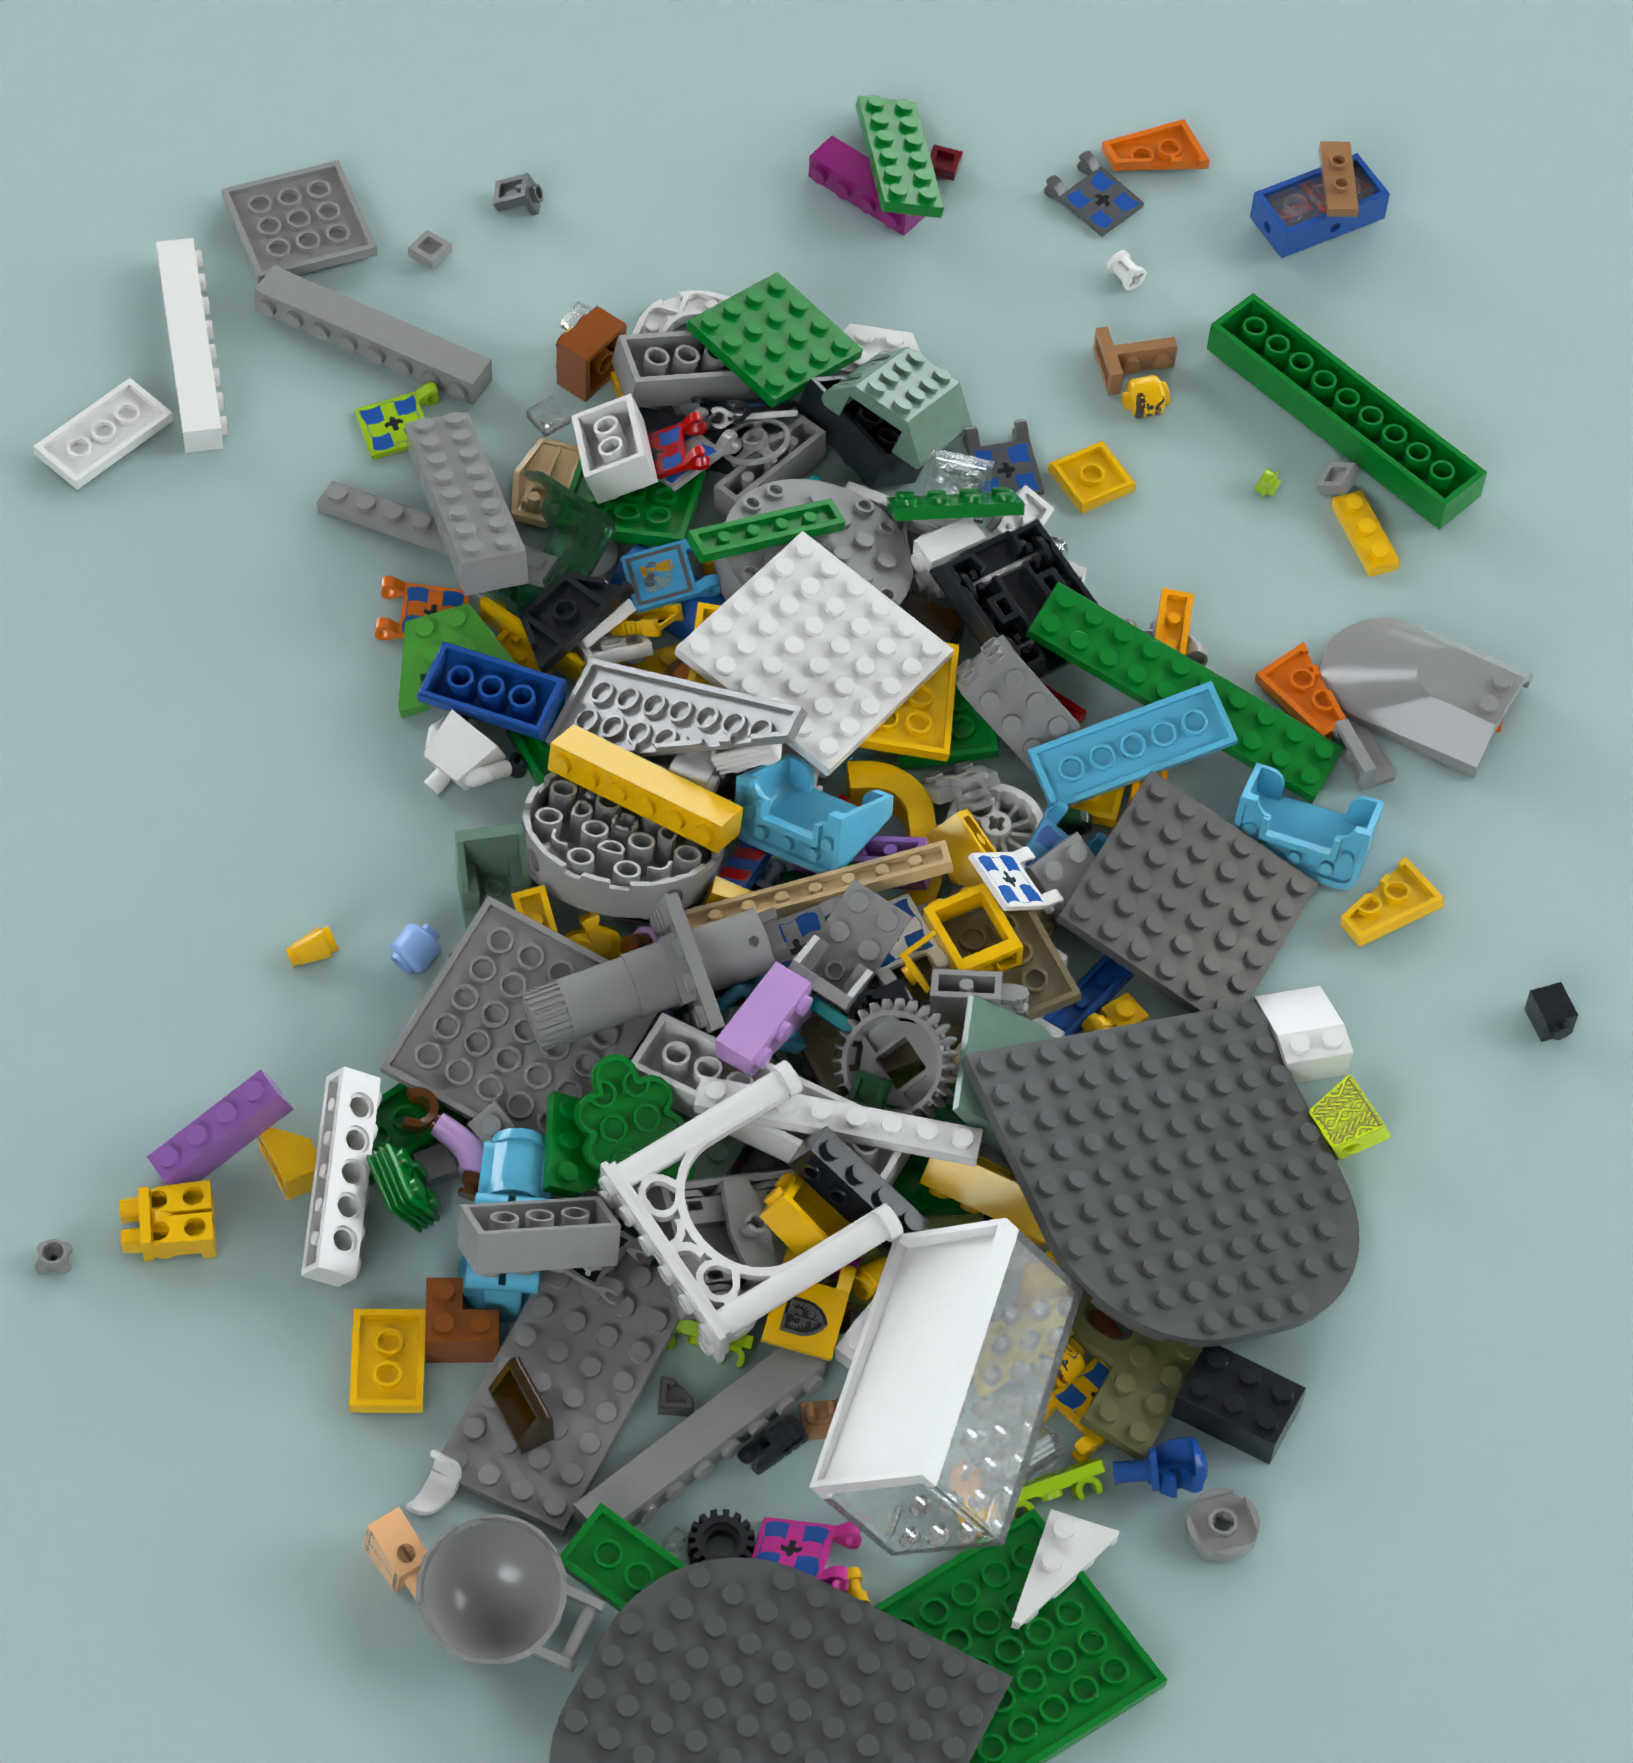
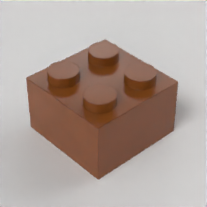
(587, 353)

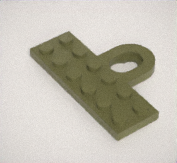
(1138, 1387)

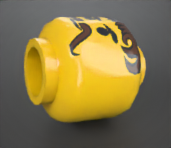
(1146, 396)

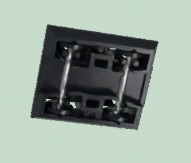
(1002, 590)

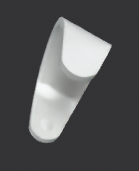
(438, 1488)

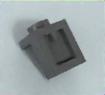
(518, 192)

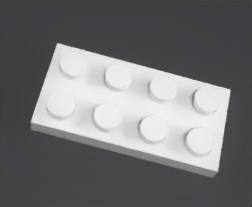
(103, 433)

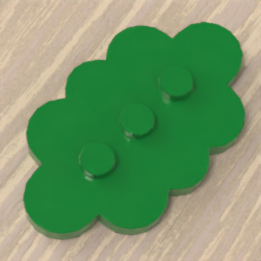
(624, 1114)

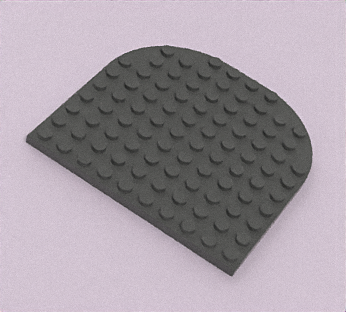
(1176, 1173)
(771, 1670)

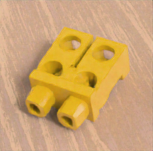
(171, 1220)

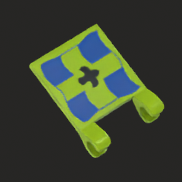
(385, 421)

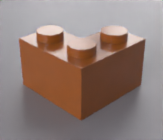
(456, 1332)

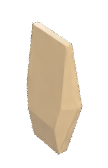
(555, 460)

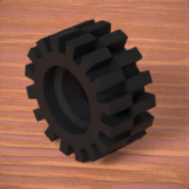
(720, 1526)

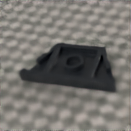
(568, 614)

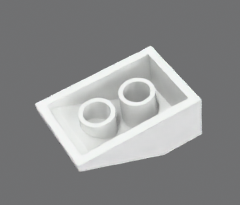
(1307, 1033)

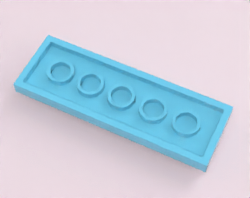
(1132, 746)

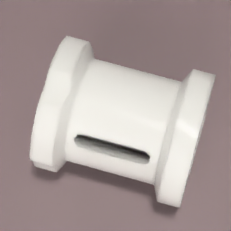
(1133, 270)

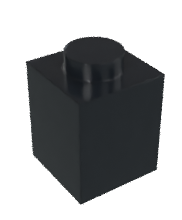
(1551, 1012)

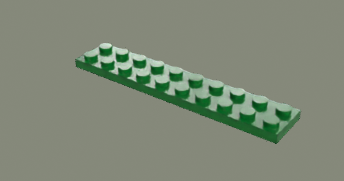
(1153, 671)

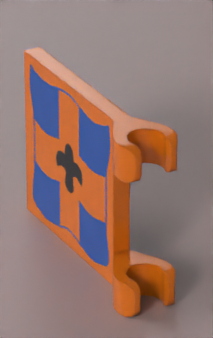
(417, 602)

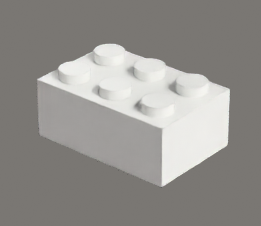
(614, 449)

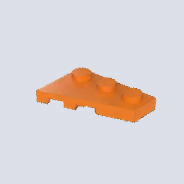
(1157, 148)
(1300, 690)

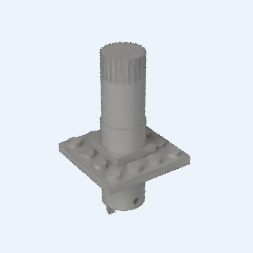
(673, 971)

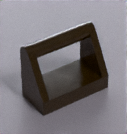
(521, 1406)

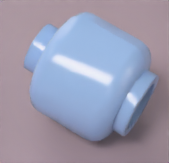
(415, 948)

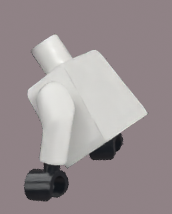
(465, 756)

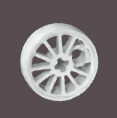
(998, 826)

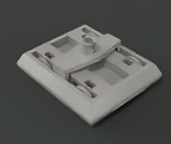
(729, 1221)

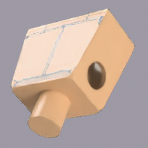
(395, 1550)

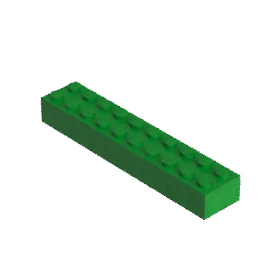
(1346, 410)

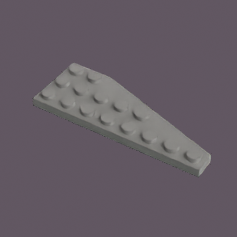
(670, 714)

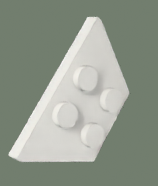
(876, 340)

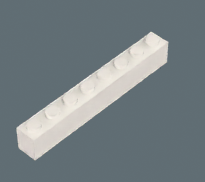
(190, 346)

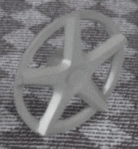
(757, 441)

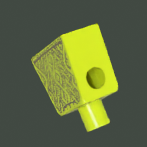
(1348, 1119)

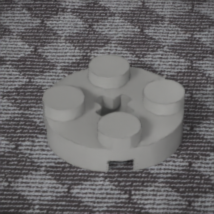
(1218, 1544)

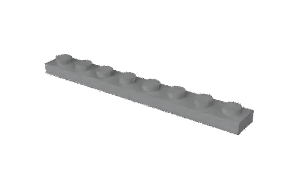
(408, 524)

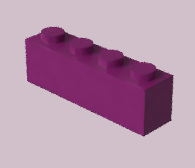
(851, 178)

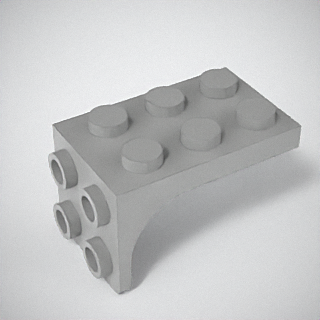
(1012, 698)

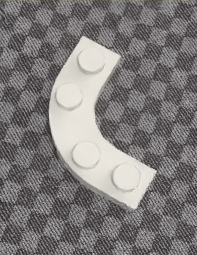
(676, 311)

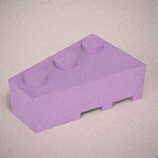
(765, 1020)

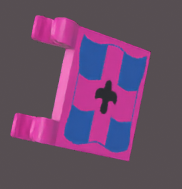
(807, 1547)

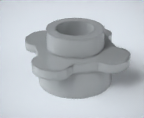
(53, 1248)

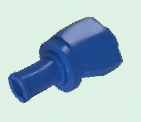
(1167, 1467)

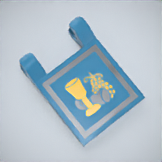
(665, 577)

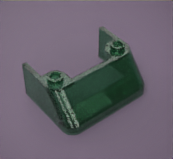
(578, 540)

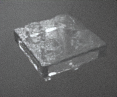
(957, 471)

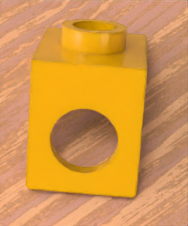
(911, 970)

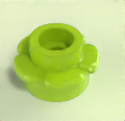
(1268, 483)

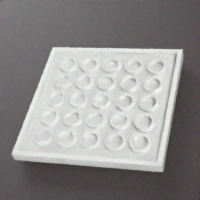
(819, 642)

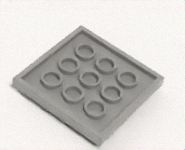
(299, 221)

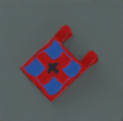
(670, 450)

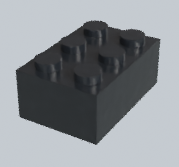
(1238, 1402)

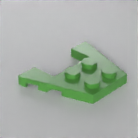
(423, 639)

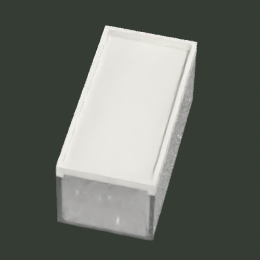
(948, 1389)

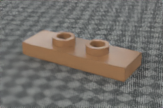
(1338, 179)

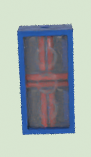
(1295, 210)

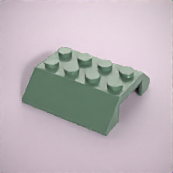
(911, 397)

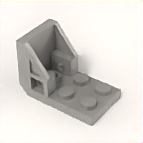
(850, 946)

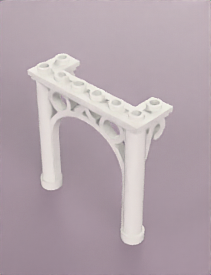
(625, 1190)

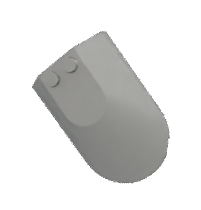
(1421, 689)

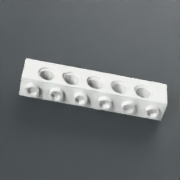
(330, 1190)

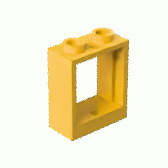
(994, 958)
(800, 1214)

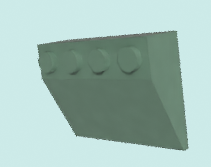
(985, 1029)

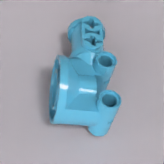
(509, 1172)

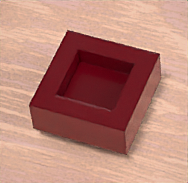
(946, 161)

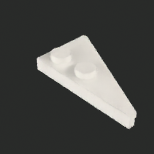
(1062, 1553)

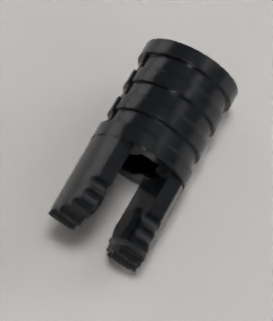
(773, 1444)

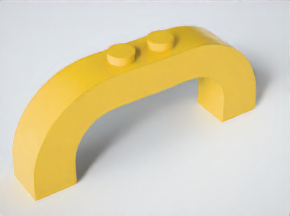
(910, 805)

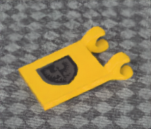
(812, 1318)

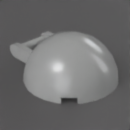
(499, 1593)

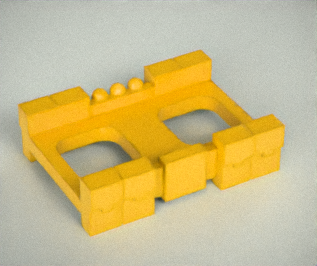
(647, 621)

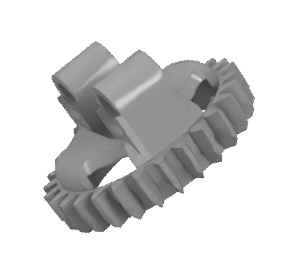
(883, 1034)

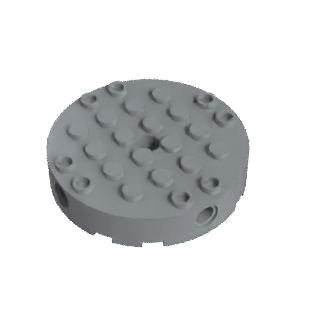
(867, 544)
(607, 855)

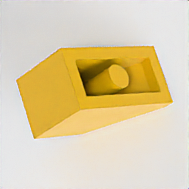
(290, 1160)

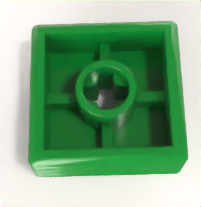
(404, 1187)

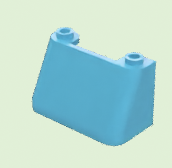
(802, 823)
(1309, 837)

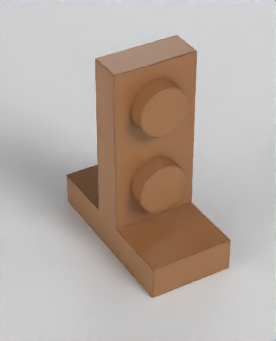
(1130, 357)

